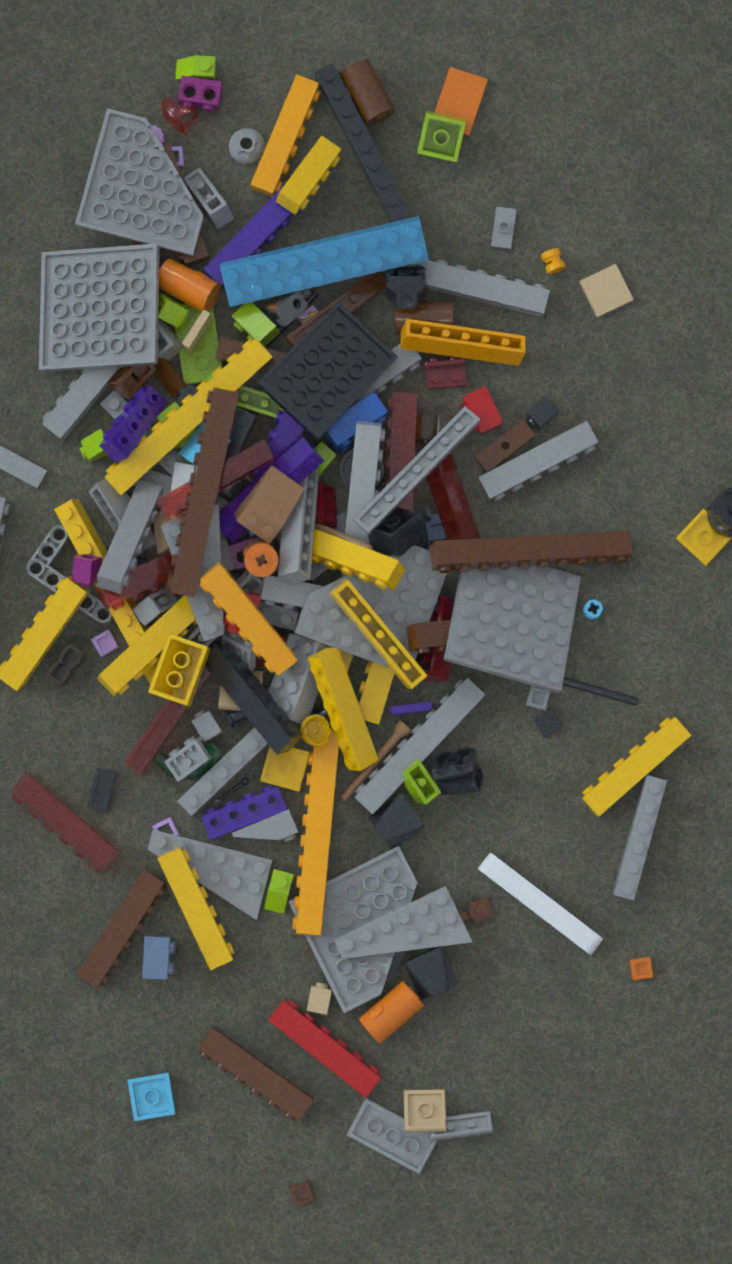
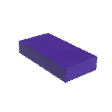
(411, 708)

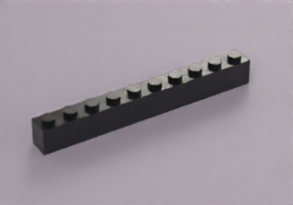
(362, 144)

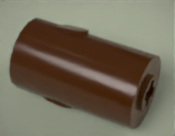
(367, 92)
(435, 312)

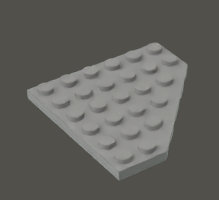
(137, 189)
(407, 604)
(351, 903)

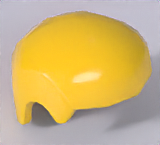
(315, 730)

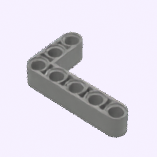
(47, 571)

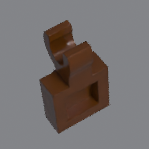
(478, 910)

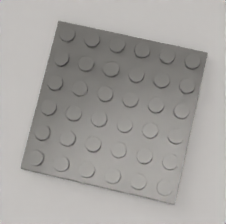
(99, 308)
(514, 623)

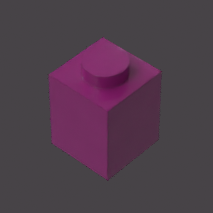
(86, 569)

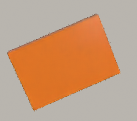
(461, 96)

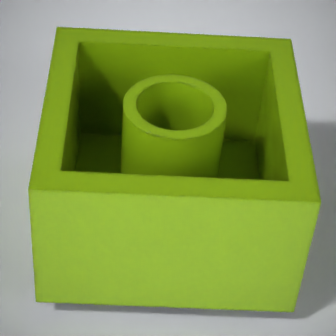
(441, 136)

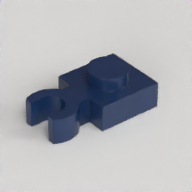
(434, 527)

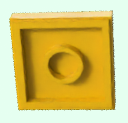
(702, 539)
(285, 769)

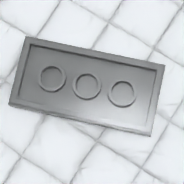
(386, 1134)

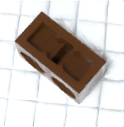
(130, 379)

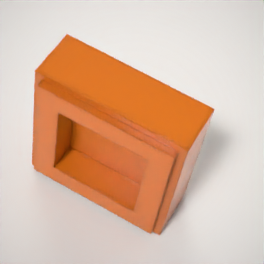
(641, 968)

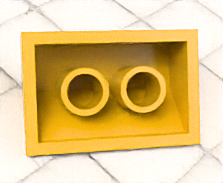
(179, 670)

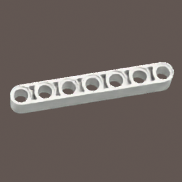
(540, 903)

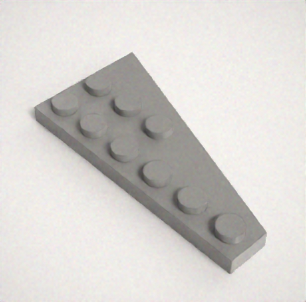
(207, 614)
(226, 872)
(418, 925)

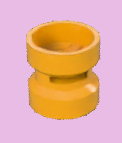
(553, 261)

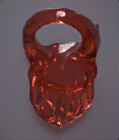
(174, 115)

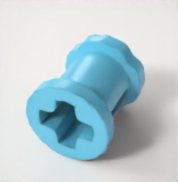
(595, 603)

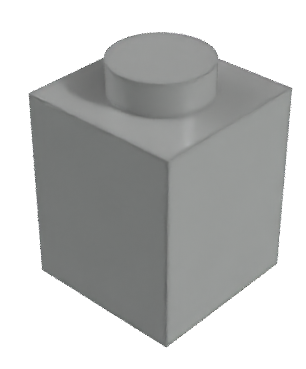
(206, 725)

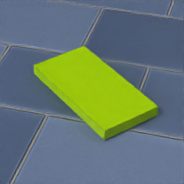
(203, 360)

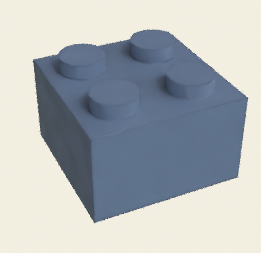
(157, 957)

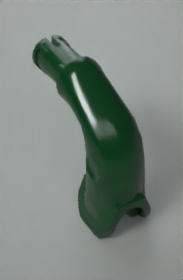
(213, 751)

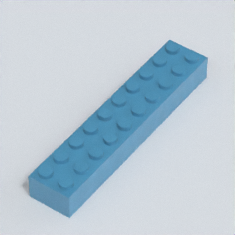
(324, 261)

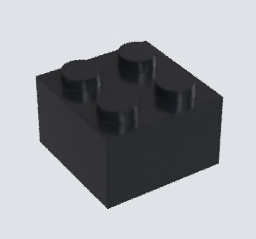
(398, 532)

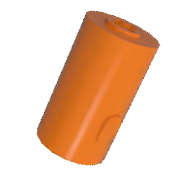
(188, 285)
(260, 557)
(391, 1012)

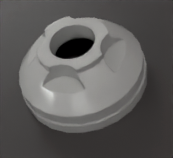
(246, 156)

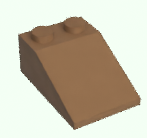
(269, 504)

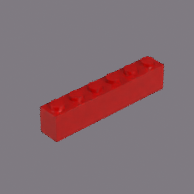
(324, 1048)

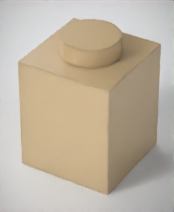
(319, 998)

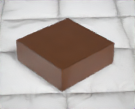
(301, 1193)

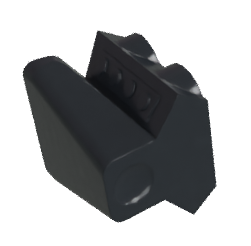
(406, 286)
(457, 772)
(396, 821)
(431, 973)

